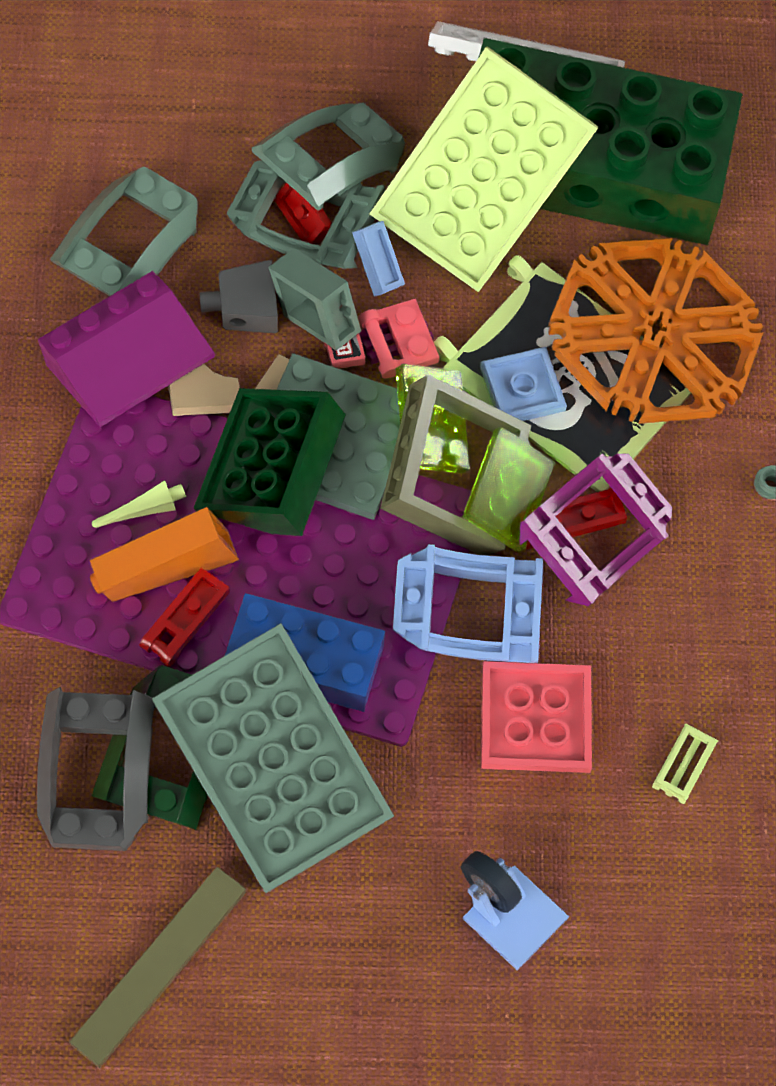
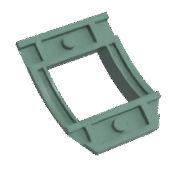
(380, 152)
(152, 193)
(339, 244)

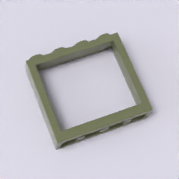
(408, 453)

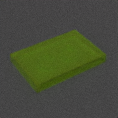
(508, 487)

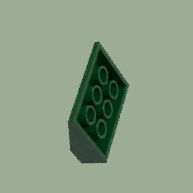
(272, 459)

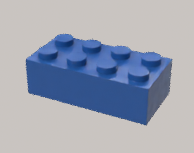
(335, 650)

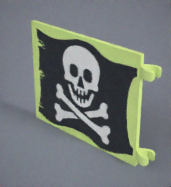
(585, 427)

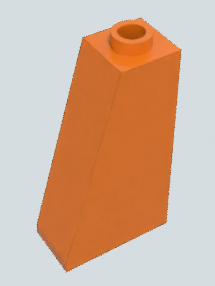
(164, 556)

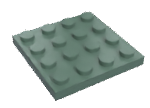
(367, 437)

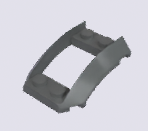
(97, 715)

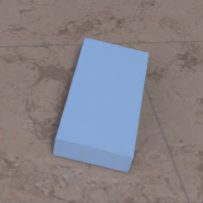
(378, 258)

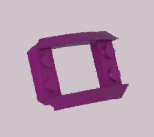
(562, 551)

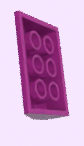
(125, 348)

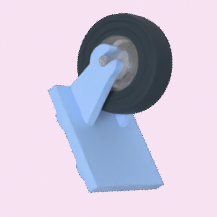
(508, 908)

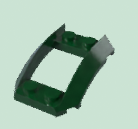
(164, 798)

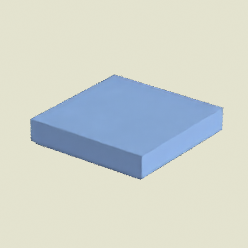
(524, 384)

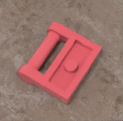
(408, 333)

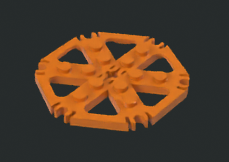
(634, 319)

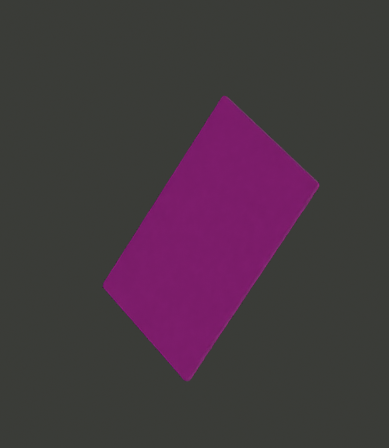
(335, 568)

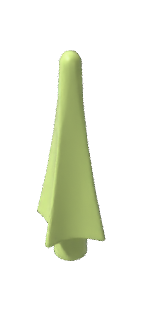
(154, 501)

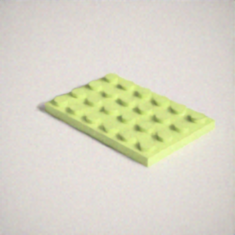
(483, 169)

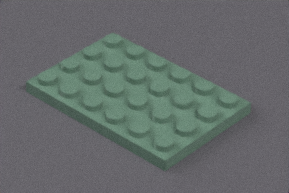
(273, 758)

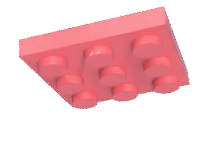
(536, 717)

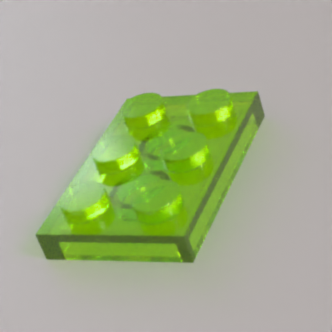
(447, 437)

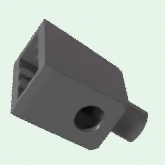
(244, 299)

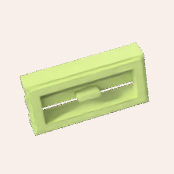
(671, 788)

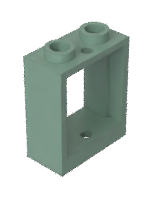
(312, 298)

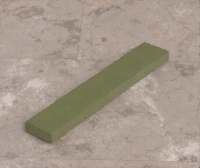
(157, 967)

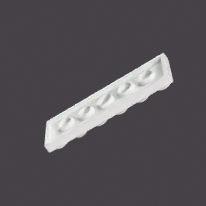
(451, 38)

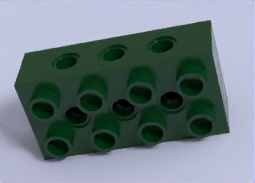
(656, 148)

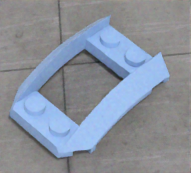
(521, 610)

